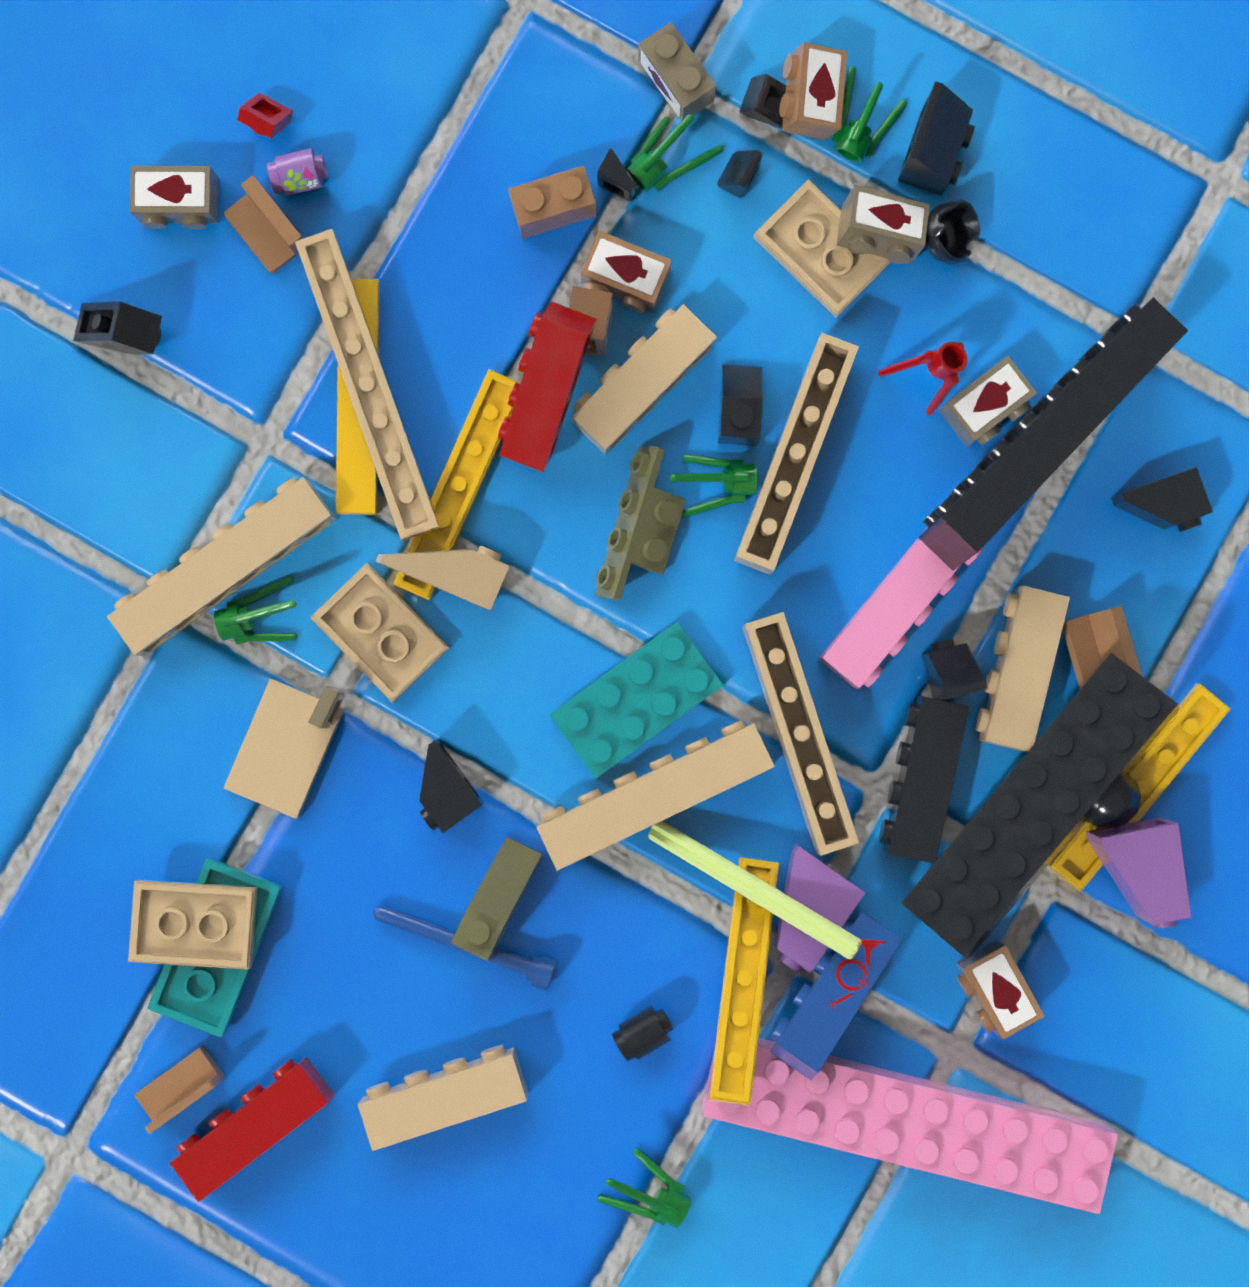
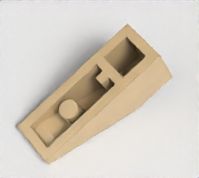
(458, 572)

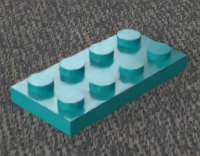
(636, 700)
(210, 994)

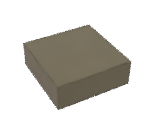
(326, 707)

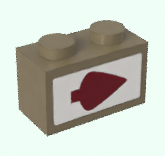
(676, 72)
(174, 196)
(883, 225)
(988, 401)

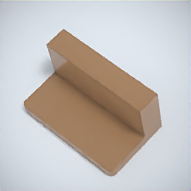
(264, 226)
(1095, 637)
(179, 1087)

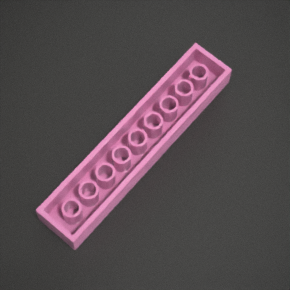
(929, 1128)

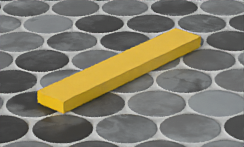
(354, 465)
(463, 473)
(1153, 771)
(742, 992)

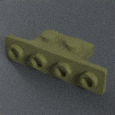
(643, 526)

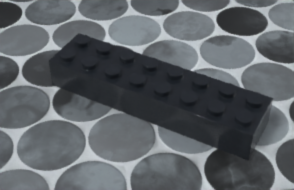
(1050, 432)
(1040, 805)

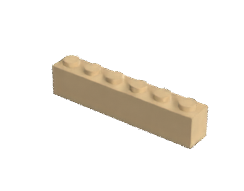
(796, 453)
(221, 567)
(800, 734)
(655, 795)

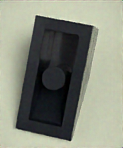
(118, 327)
(740, 405)
(1168, 501)
(952, 670)
(445, 790)

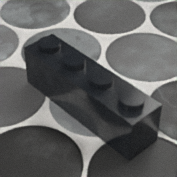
(924, 779)

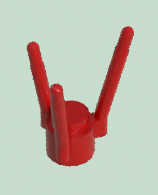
(942, 364)

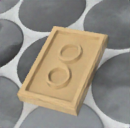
(805, 243)
(380, 632)
(281, 750)
(192, 924)

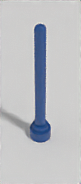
(536, 970)

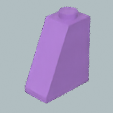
(1146, 867)
(821, 891)

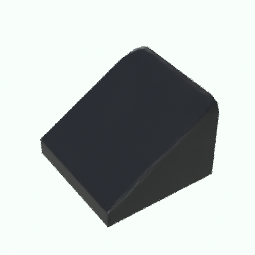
(763, 100)
(740, 172)
(614, 177)

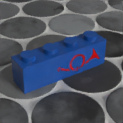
(834, 998)

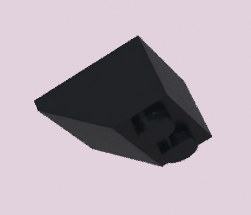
(937, 140)

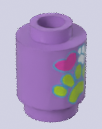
(297, 172)

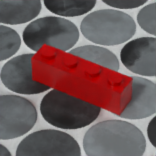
(546, 385)
(251, 1129)

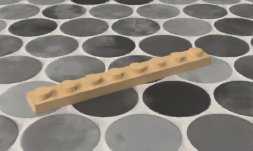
(367, 385)

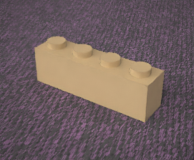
(643, 379)
(1022, 668)
(442, 1098)

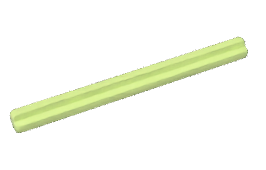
(755, 889)

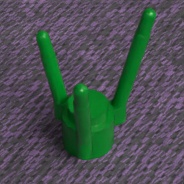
(854, 140)
(648, 165)
(736, 478)
(238, 620)
(665, 1206)

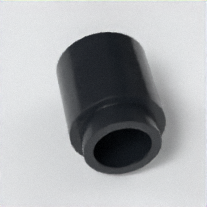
(643, 1033)

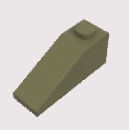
(496, 900)

